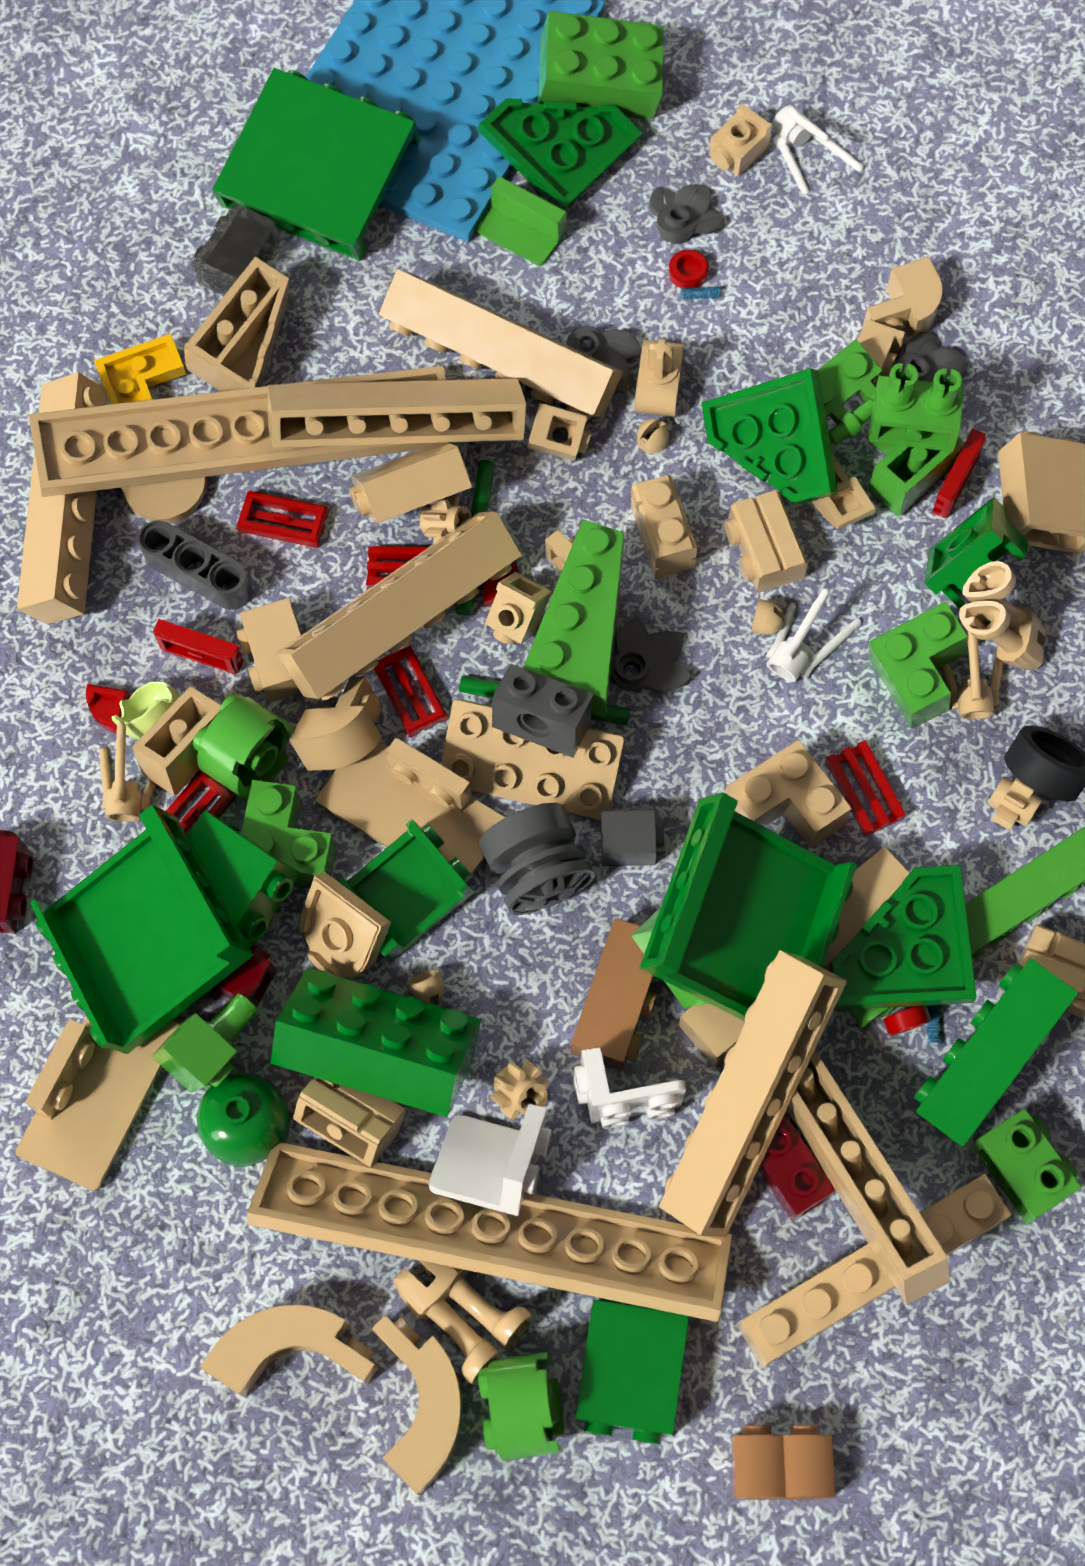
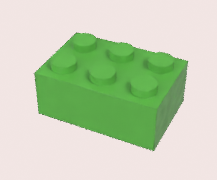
(601, 63)

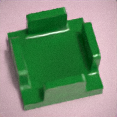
(972, 544)

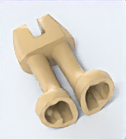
(994, 618)
(431, 1302)

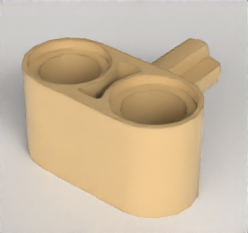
(659, 377)

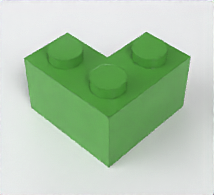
(908, 473)
(910, 659)
(272, 825)

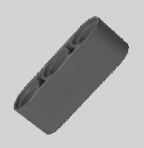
(186, 550)

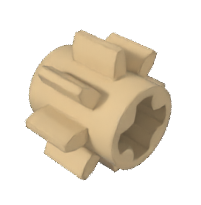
(443, 517)
(1013, 803)
(519, 1087)

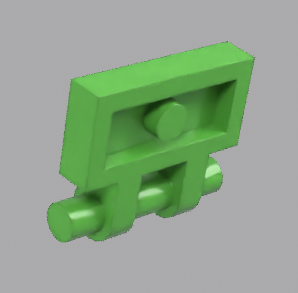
(840, 380)

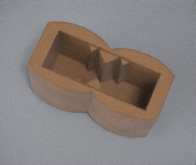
(782, 1465)

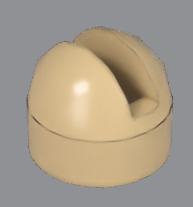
(657, 439)
(767, 618)
(427, 985)

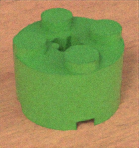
(243, 744)
(522, 1407)

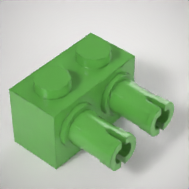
(917, 411)
(201, 1050)

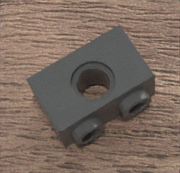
(541, 710)

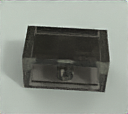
(232, 247)

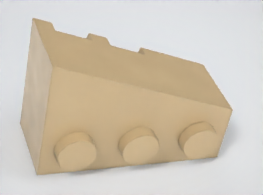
(241, 331)

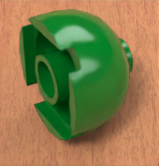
(242, 1119)

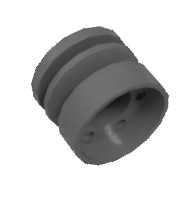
(536, 858)

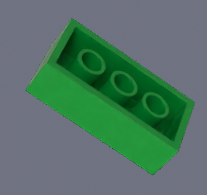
(375, 1041)
(995, 1052)

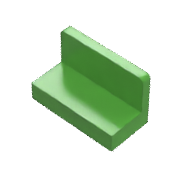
(523, 222)

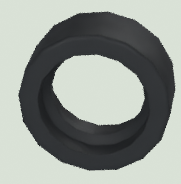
(1047, 763)

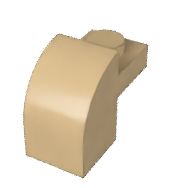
(914, 298)
(341, 733)

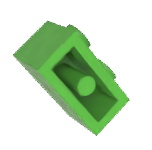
(1027, 1165)

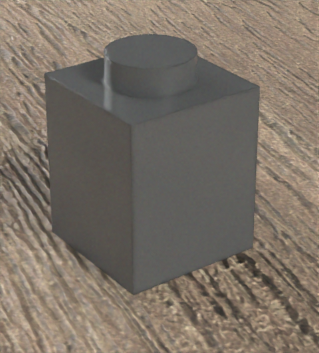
(630, 838)

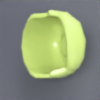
(145, 707)

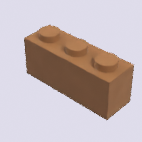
(616, 1000)

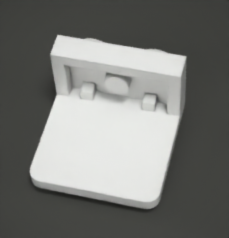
(616, 1108)
(491, 1161)

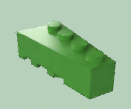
(580, 619)

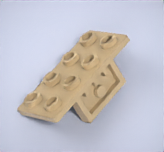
(527, 771)
(402, 785)
(87, 1103)

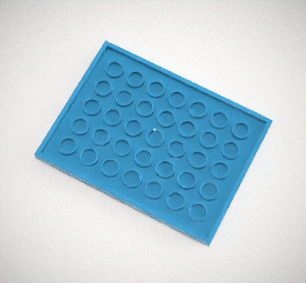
(448, 72)

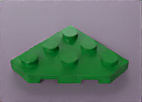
(559, 143)
(777, 434)
(911, 947)

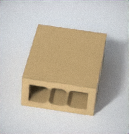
(409, 482)
(1045, 490)

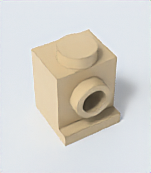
(740, 141)
(882, 344)
(551, 419)
(526, 602)

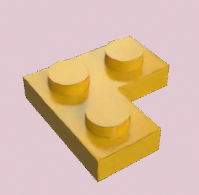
(135, 369)

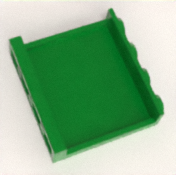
(315, 161)
(739, 902)
(142, 935)

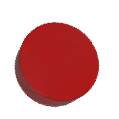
(688, 269)
(907, 1020)

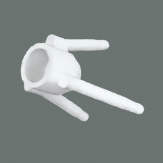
(796, 129)
(790, 657)

